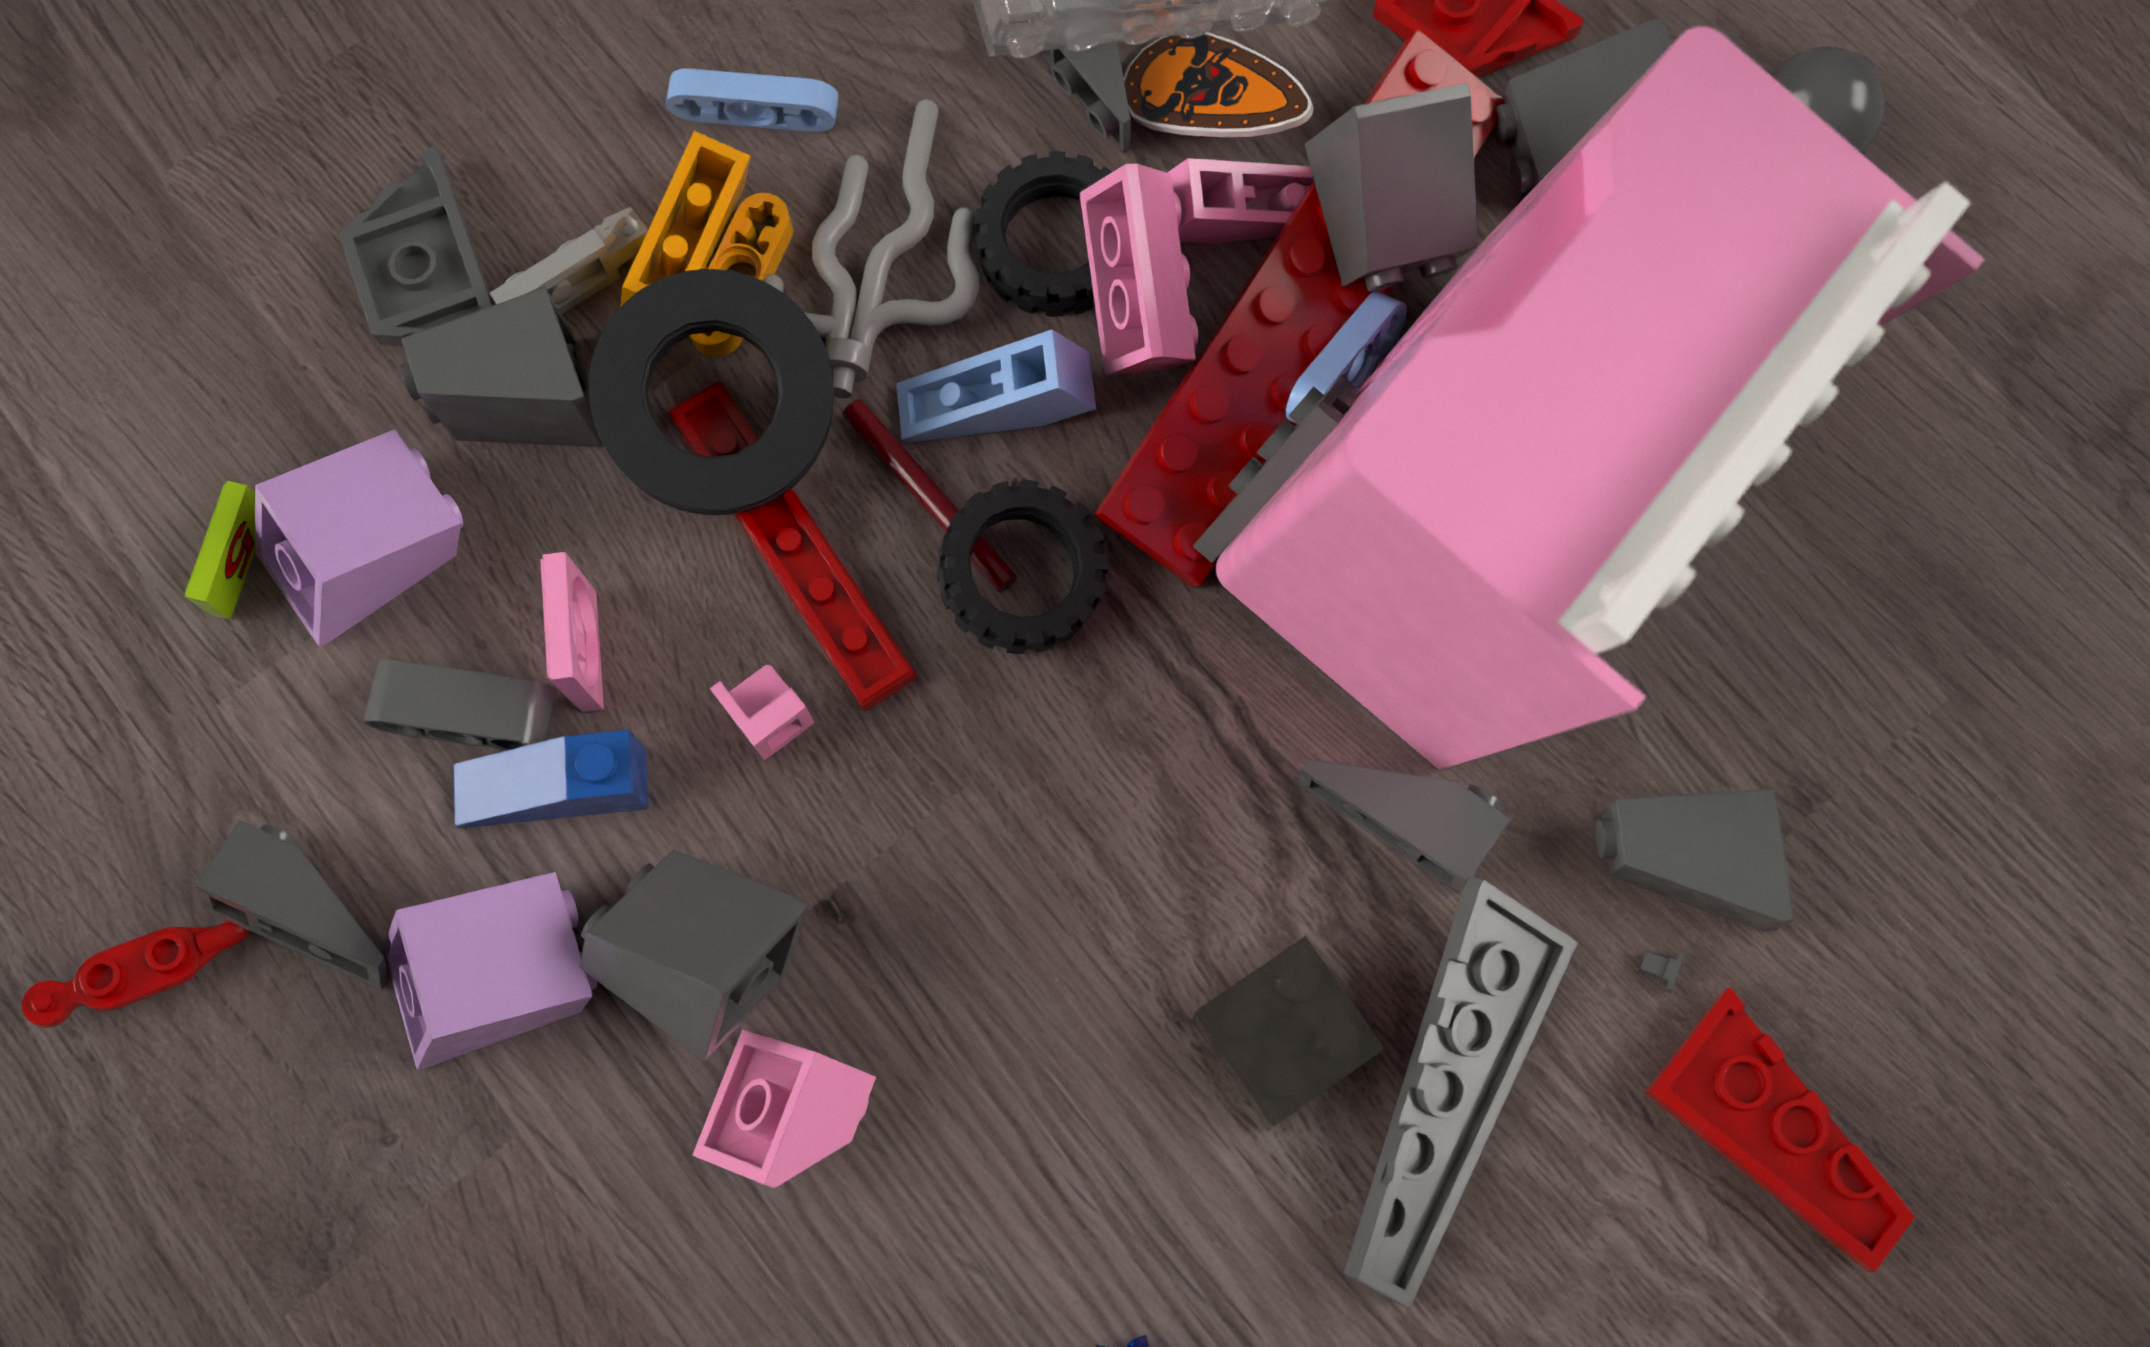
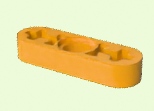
(738, 247)

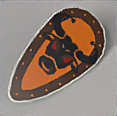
(1212, 89)

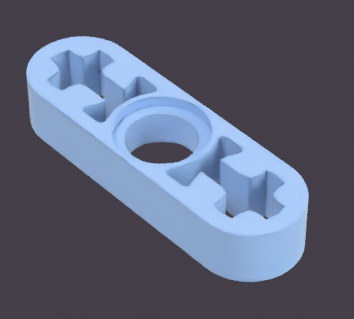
(752, 100)
(1354, 348)

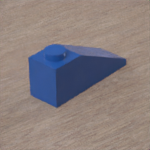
(553, 780)

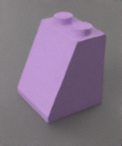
(353, 532)
(486, 966)

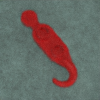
(130, 972)

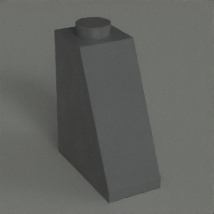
(1703, 851)

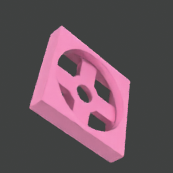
(571, 632)

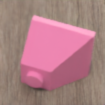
(781, 1110)

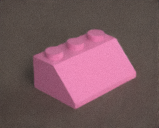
(1138, 271)

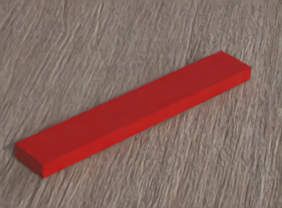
(802, 561)

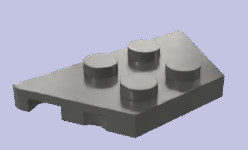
(415, 256)
(1283, 454)

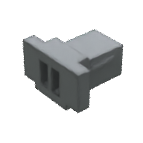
(1662, 968)

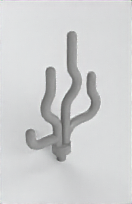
(854, 325)

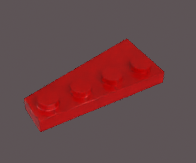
(1757, 1113)

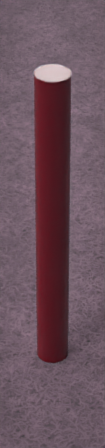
(924, 489)

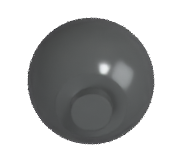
(1839, 90)

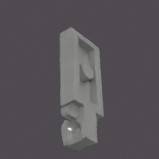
(581, 264)

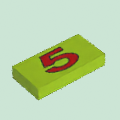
(225, 552)

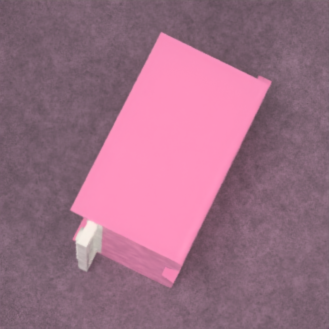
(1589, 407)

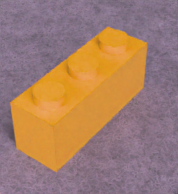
(691, 213)

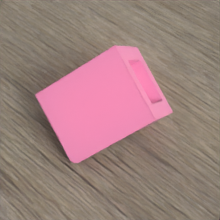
(765, 710)

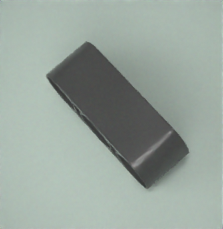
(459, 705)

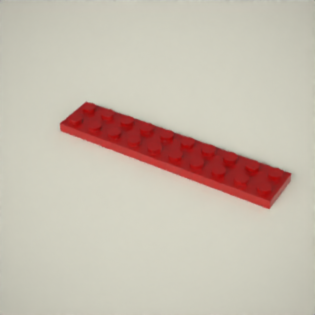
(1255, 357)

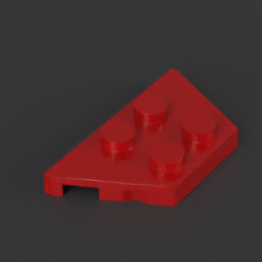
(1483, 32)

